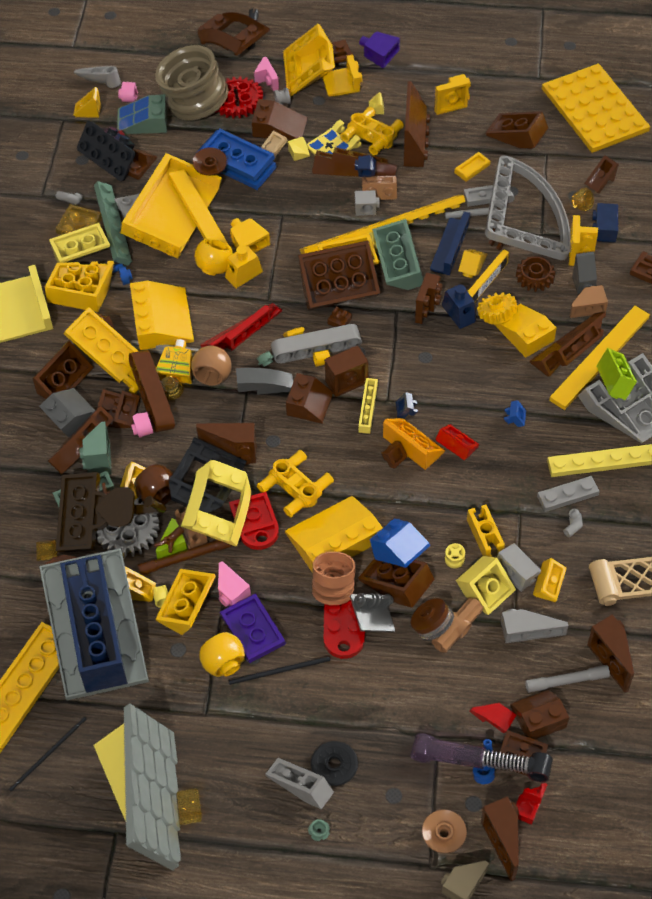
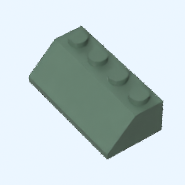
(398, 255)

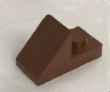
(141, 163)
(604, 171)

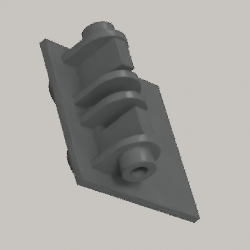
(373, 612)

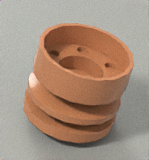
(333, 578)

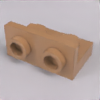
(383, 185)

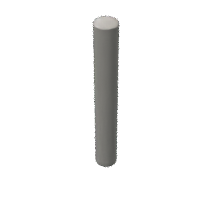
(473, 212)

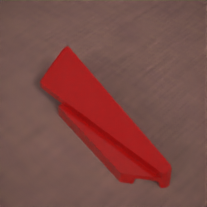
(244, 329)

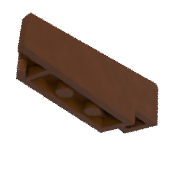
(343, 163)

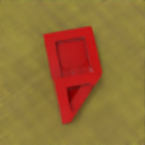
(495, 714)
(529, 803)

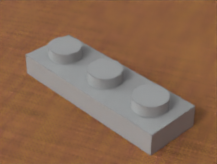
(568, 493)

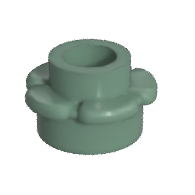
(265, 358)
(319, 824)

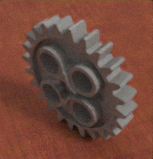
(140, 534)

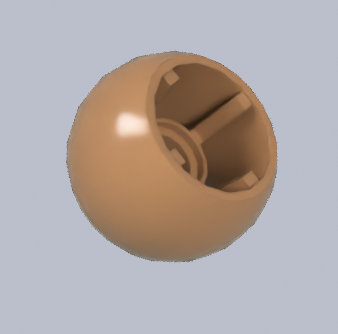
(211, 365)

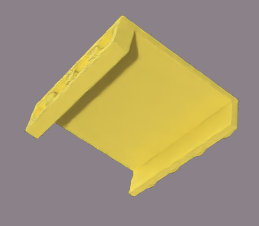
(23, 307)

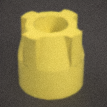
(160, 595)

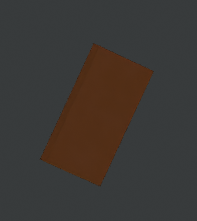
(62, 371)

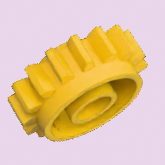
(497, 308)

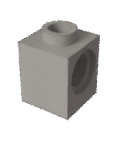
(366, 203)

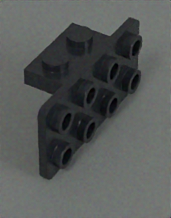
(107, 149)

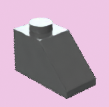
(584, 271)

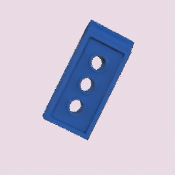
(244, 160)

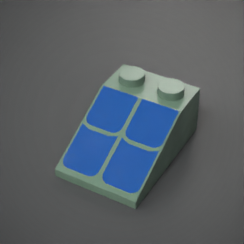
(144, 116)

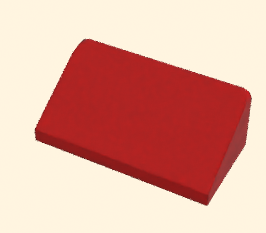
(456, 441)

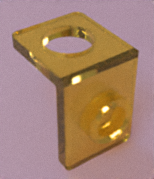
(189, 806)

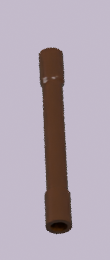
(155, 565)

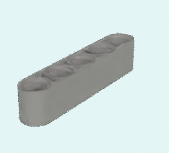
(304, 345)

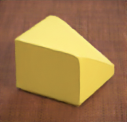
(298, 148)

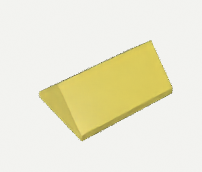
(79, 243)

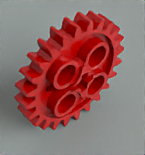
(247, 94)

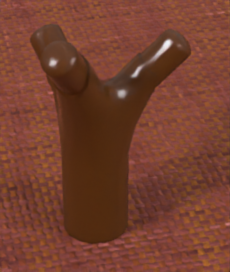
(170, 539)

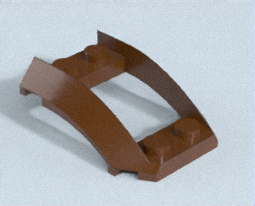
(213, 32)

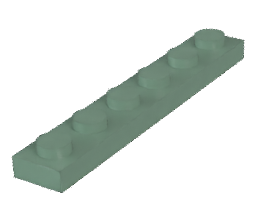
(112, 223)

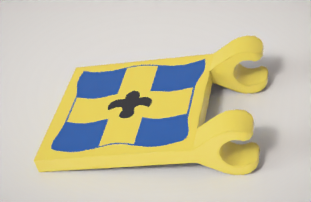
(330, 139)

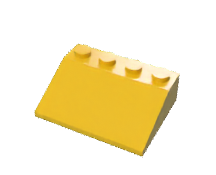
(160, 314)
(339, 528)

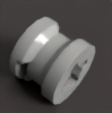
(282, 96)

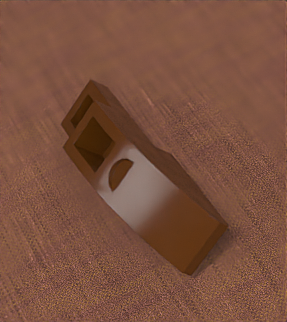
(69, 451)

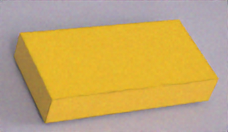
(472, 166)

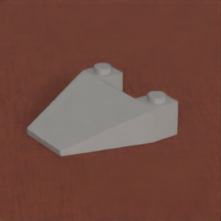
(629, 415)

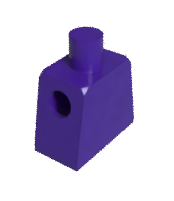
(380, 48)

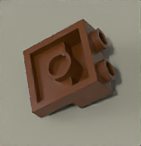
(428, 296)

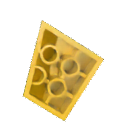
(79, 284)

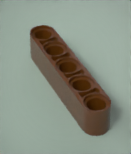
(151, 391)

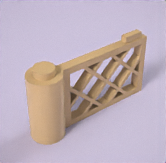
(607, 583)

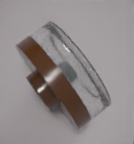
(432, 619)

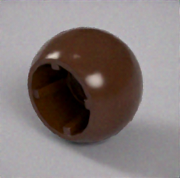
(155, 483)

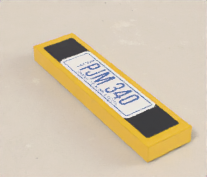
(489, 275)

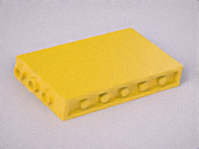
(159, 214)

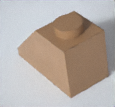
(589, 302)

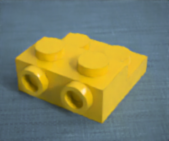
(452, 95)

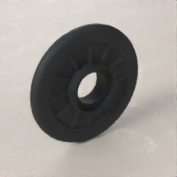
(335, 750)

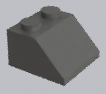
(67, 410)

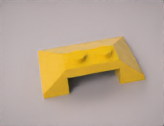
(308, 59)

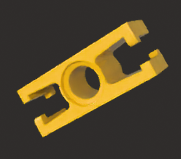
(488, 525)

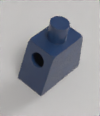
(459, 306)

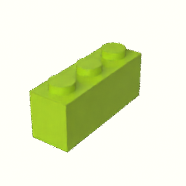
(616, 374)

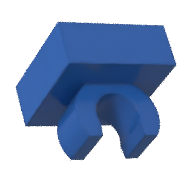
(516, 414)

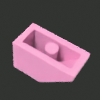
(231, 586)

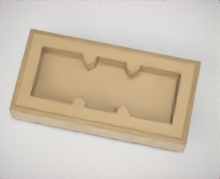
(274, 143)

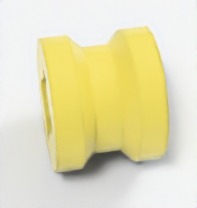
(455, 550)

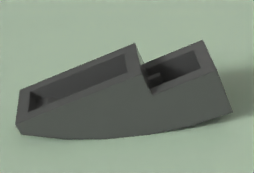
(263, 380)

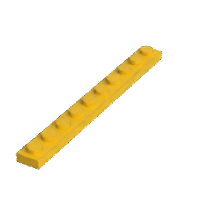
(421, 213)

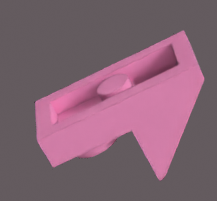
(265, 72)

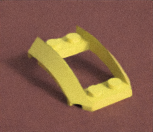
(207, 523)

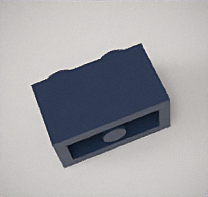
(606, 221)

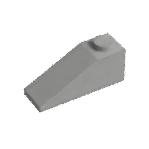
(527, 625)
(301, 782)

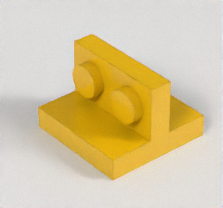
(582, 239)

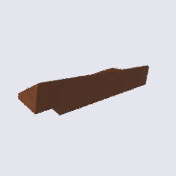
(570, 345)

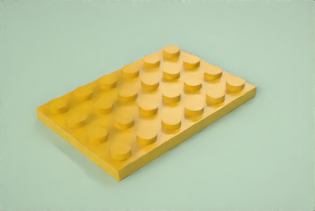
(595, 108)

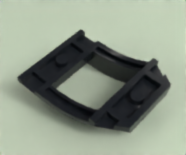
(203, 453)

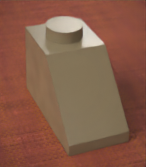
(464, 880)

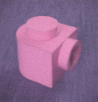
(128, 92)
(141, 425)

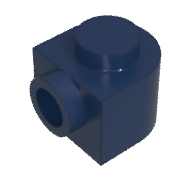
(366, 166)

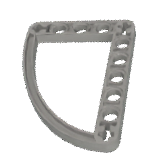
(561, 248)

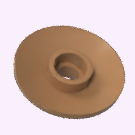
(444, 821)

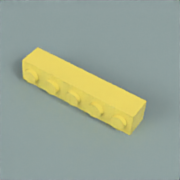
(368, 405)

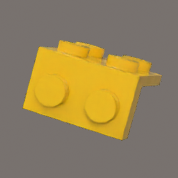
(343, 80)

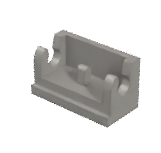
(518, 566)

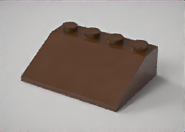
(415, 129)
(338, 275)

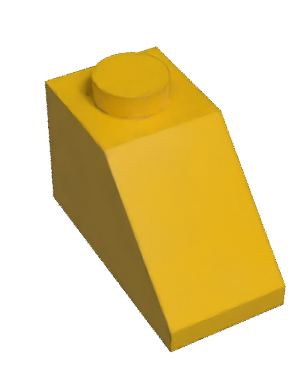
(472, 262)

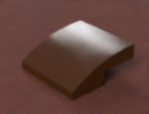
(120, 407)

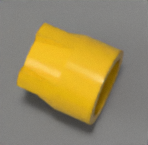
(319, 357)

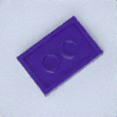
(253, 627)

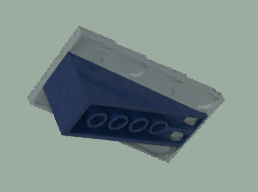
(93, 624)

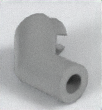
(68, 197)
(575, 523)

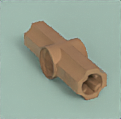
(460, 626)

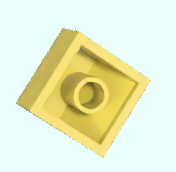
(486, 583)

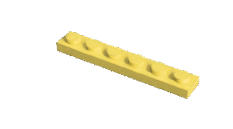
(600, 460)

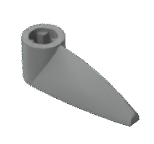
(103, 74)

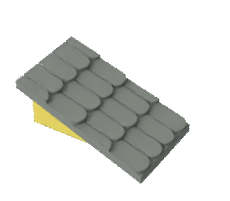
(142, 775)

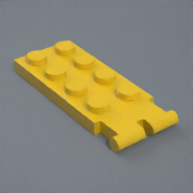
(103, 346)

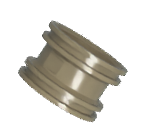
(191, 82)

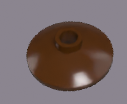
(209, 161)

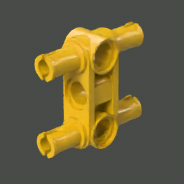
(372, 130)
(295, 483)

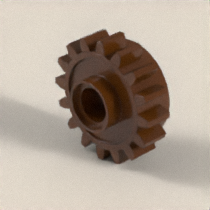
(535, 273)

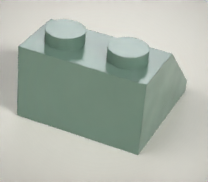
(96, 450)

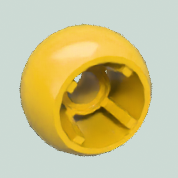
(212, 256)
(222, 654)

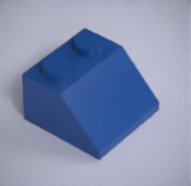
(398, 543)

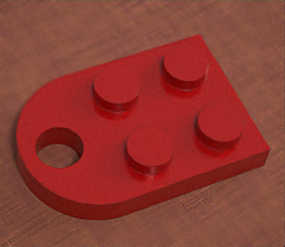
(258, 522)
(342, 628)

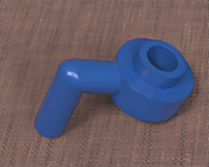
(125, 274)
(484, 775)

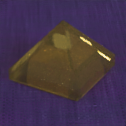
(46, 550)

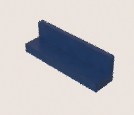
(450, 244)

